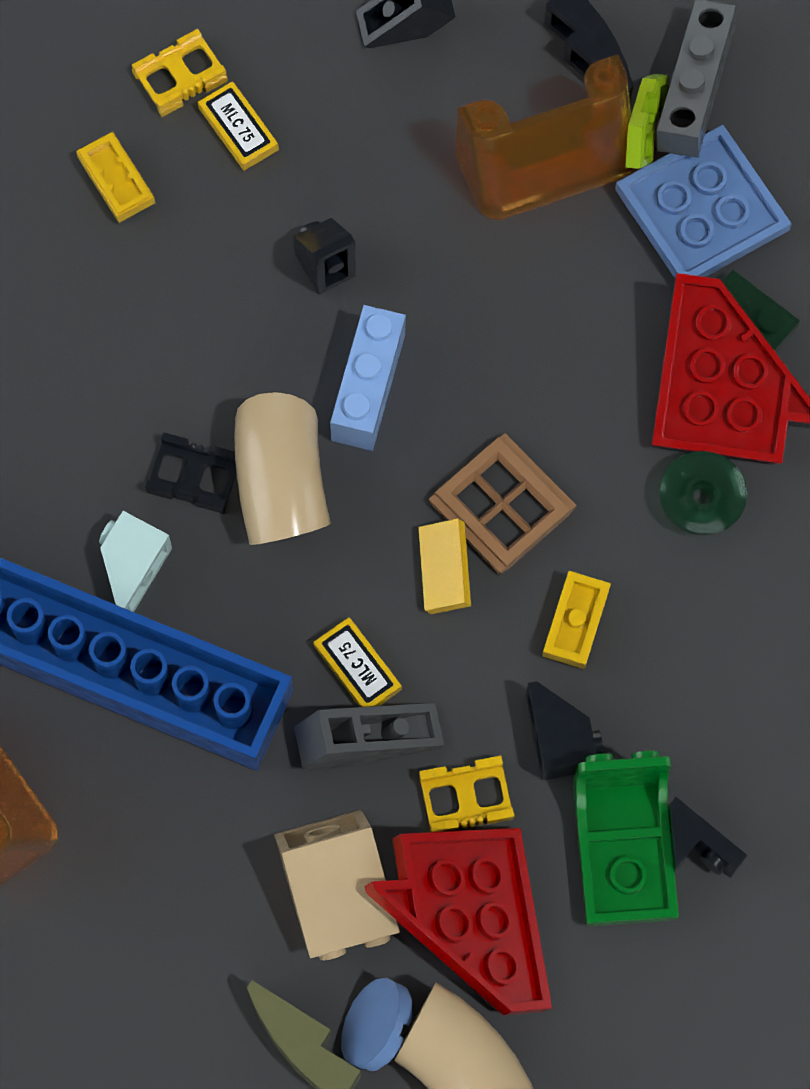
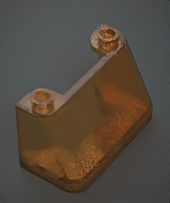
(549, 153)

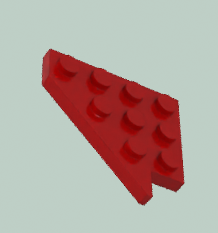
(723, 379)
(472, 909)

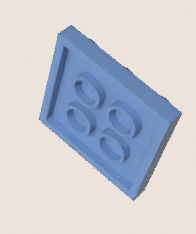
(703, 207)

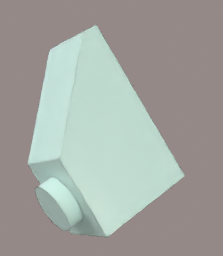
(132, 557)

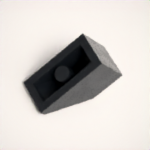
(402, 20)
(326, 254)
(560, 733)

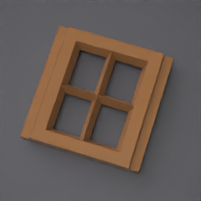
(530, 478)

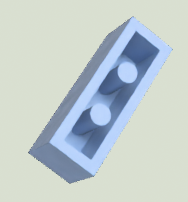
(368, 378)

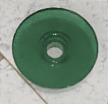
(705, 474)

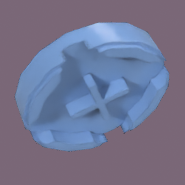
(374, 1024)

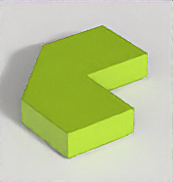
(641, 126)

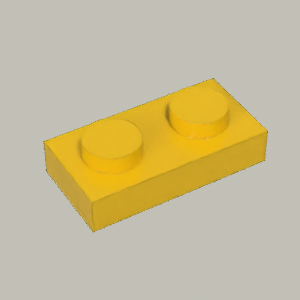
(576, 620)

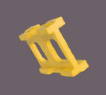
(187, 83)
(463, 781)

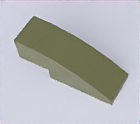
(302, 1041)

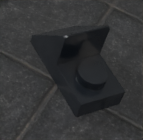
(693, 832)

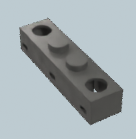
(696, 77)

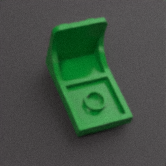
(625, 839)

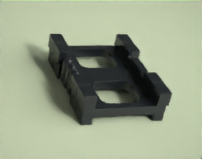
(198, 461)

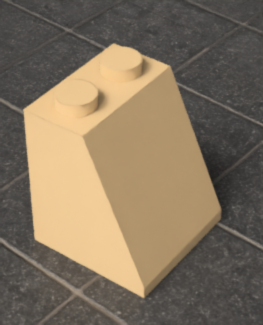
(327, 876)

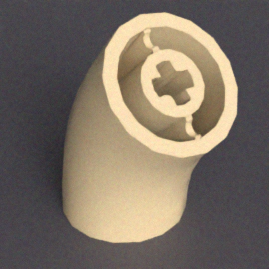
(279, 468)
(458, 1048)

